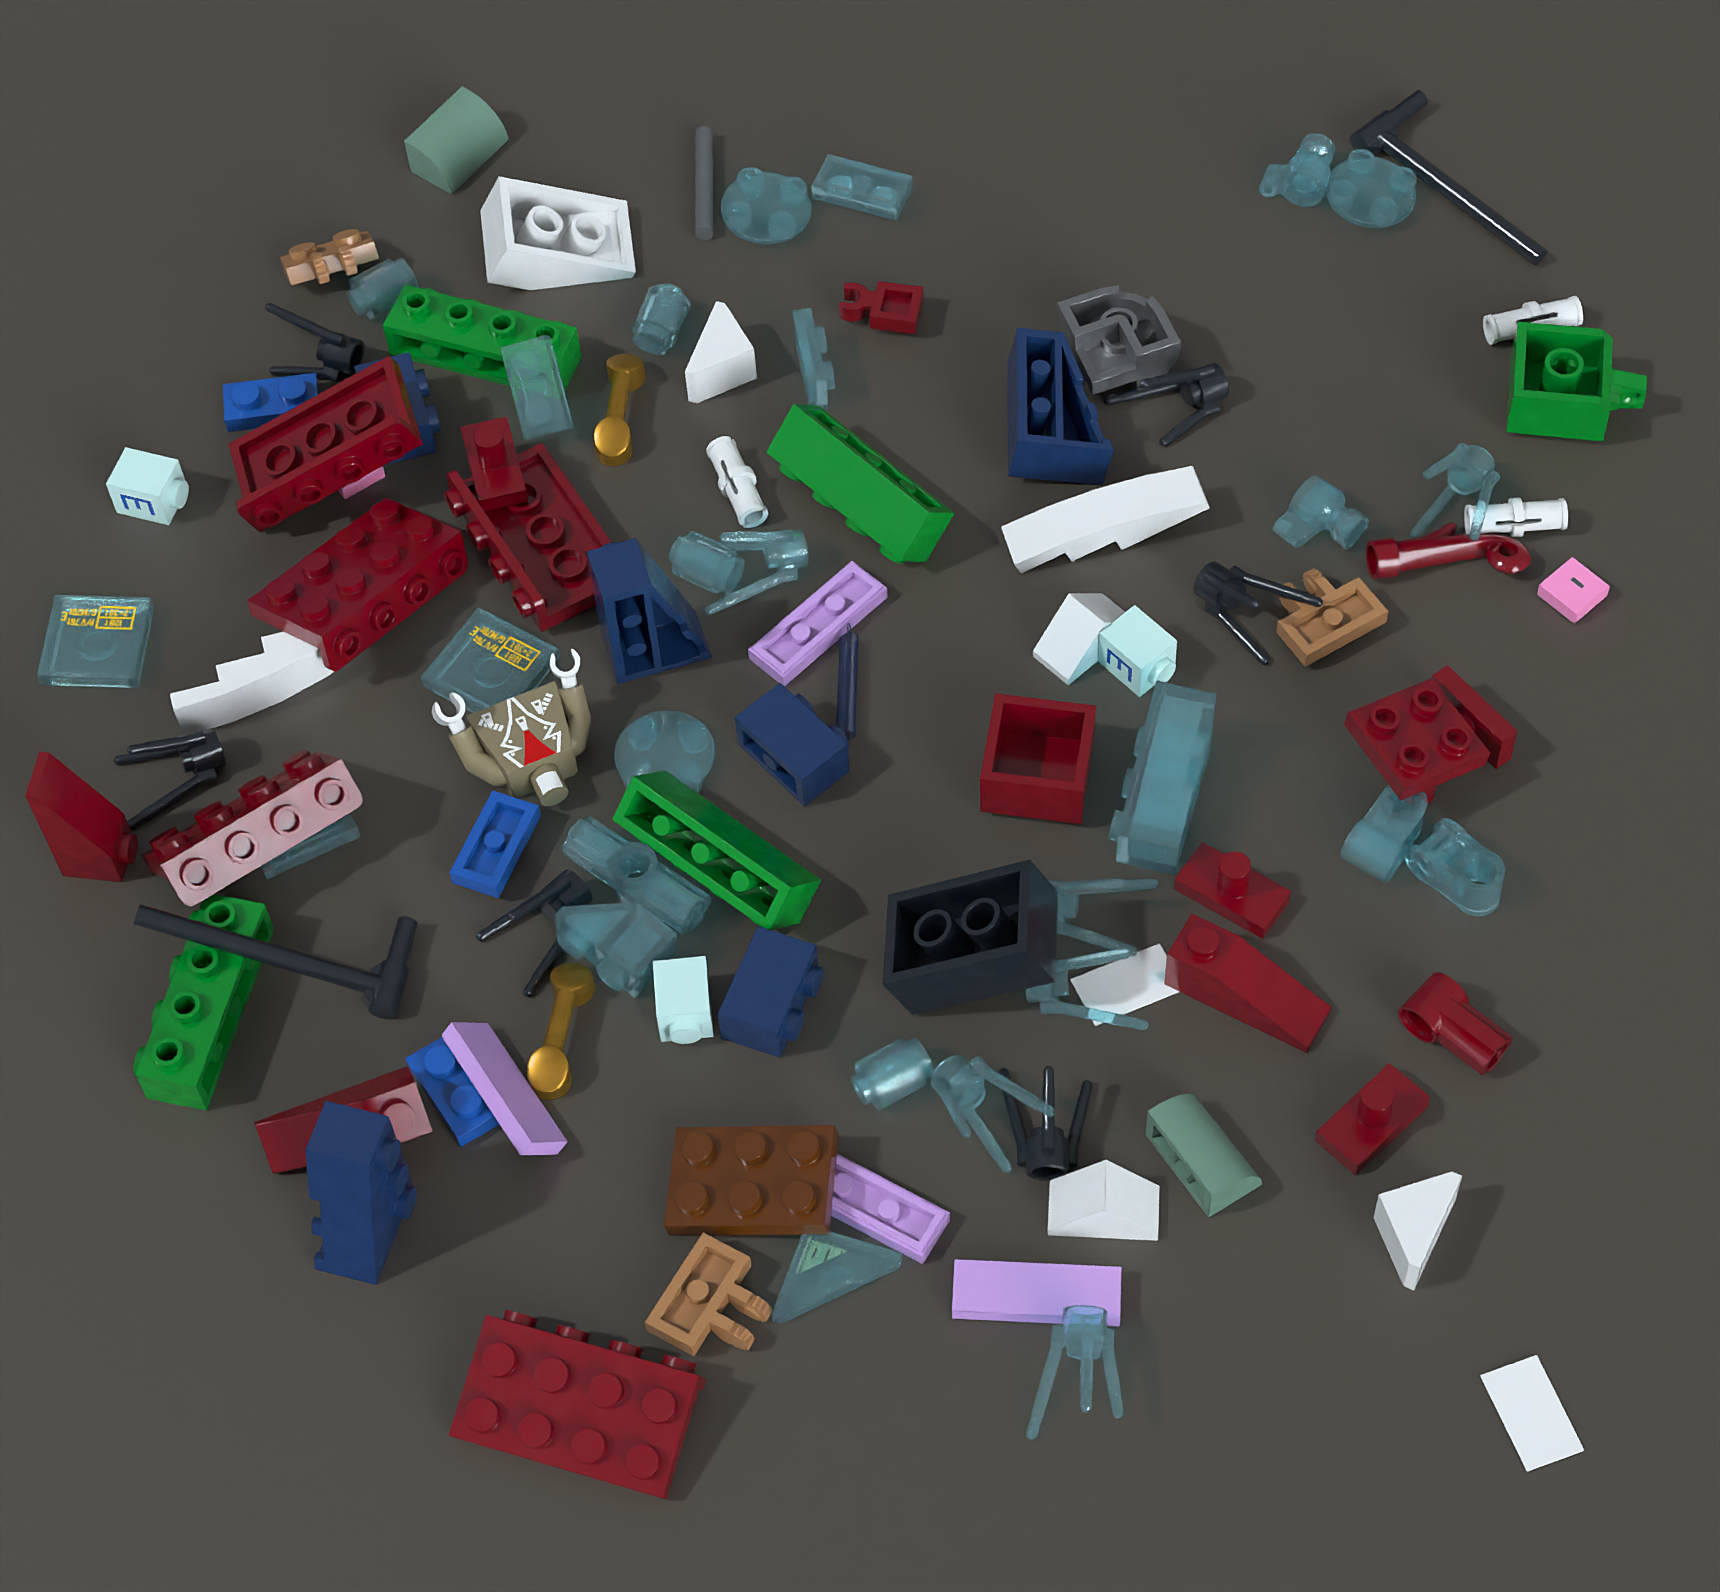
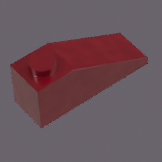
(79, 823)
(1243, 983)
(391, 1094)

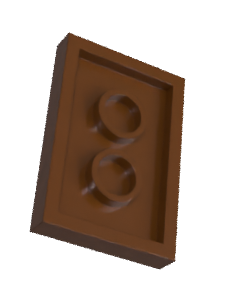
(752, 1180)

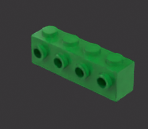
(469, 334)
(859, 484)
(716, 850)
(201, 1008)

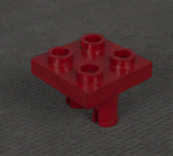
(1416, 739)

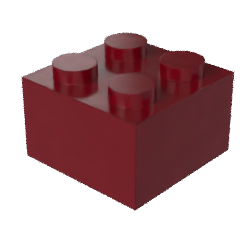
(1037, 758)

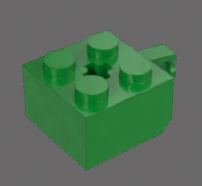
(1566, 382)

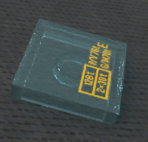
(96, 641)
(489, 662)

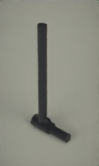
(1382, 135)
(381, 986)

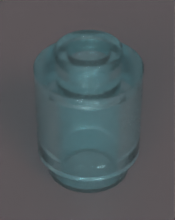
(379, 287)
(660, 319)
(706, 563)
(891, 1073)

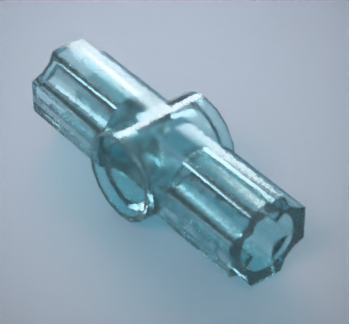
(615, 858)

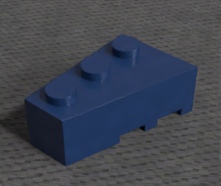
(1049, 415)
(642, 613)
(361, 1190)

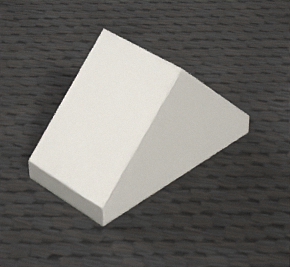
(721, 357)
(1073, 635)
(1103, 1204)
(1413, 1220)

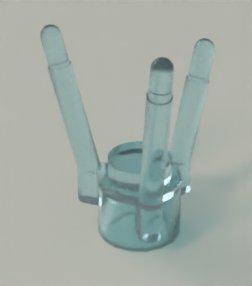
(1468, 471)
(781, 550)
(1068, 906)
(1049, 994)
(962, 1090)
(1086, 1337)

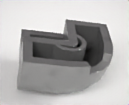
(1118, 337)

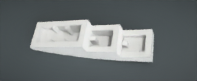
(1116, 512)
(250, 684)

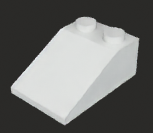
(554, 236)

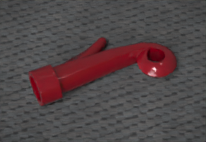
(1389, 557)

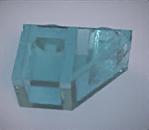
(616, 940)

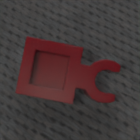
(888, 308)

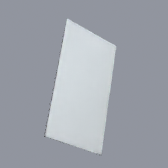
(1125, 983)
(1532, 1413)

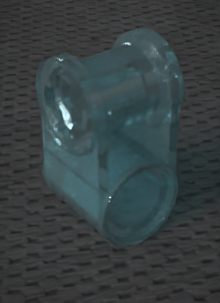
(1385, 834)
(1454, 859)

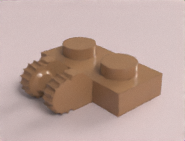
(343, 253)
(1342, 618)
(700, 1294)

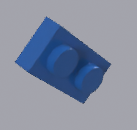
(260, 401)
(495, 844)
(451, 1092)

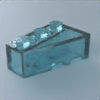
(1165, 778)

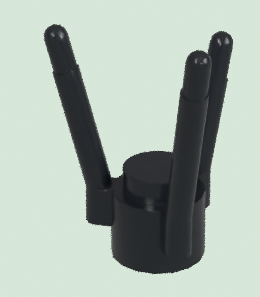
(334, 349)
(1197, 387)
(1227, 589)
(196, 751)
(564, 890)
(1047, 1151)

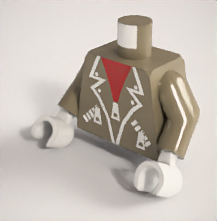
(526, 739)

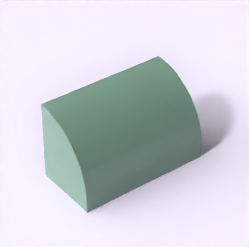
(455, 141)
(1200, 1153)

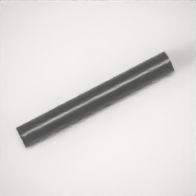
(704, 183)

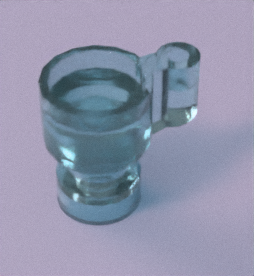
(1306, 174)
(1319, 508)

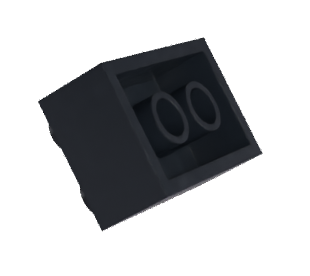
(971, 938)

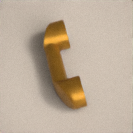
(612, 433)
(548, 1066)

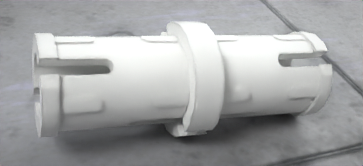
(1561, 312)
(737, 482)
(1520, 516)

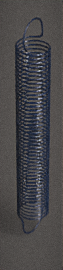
(849, 646)

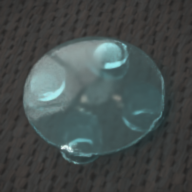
(1371, 190)
(766, 206)
(668, 743)

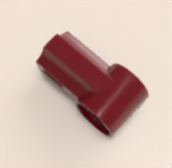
(1443, 1014)

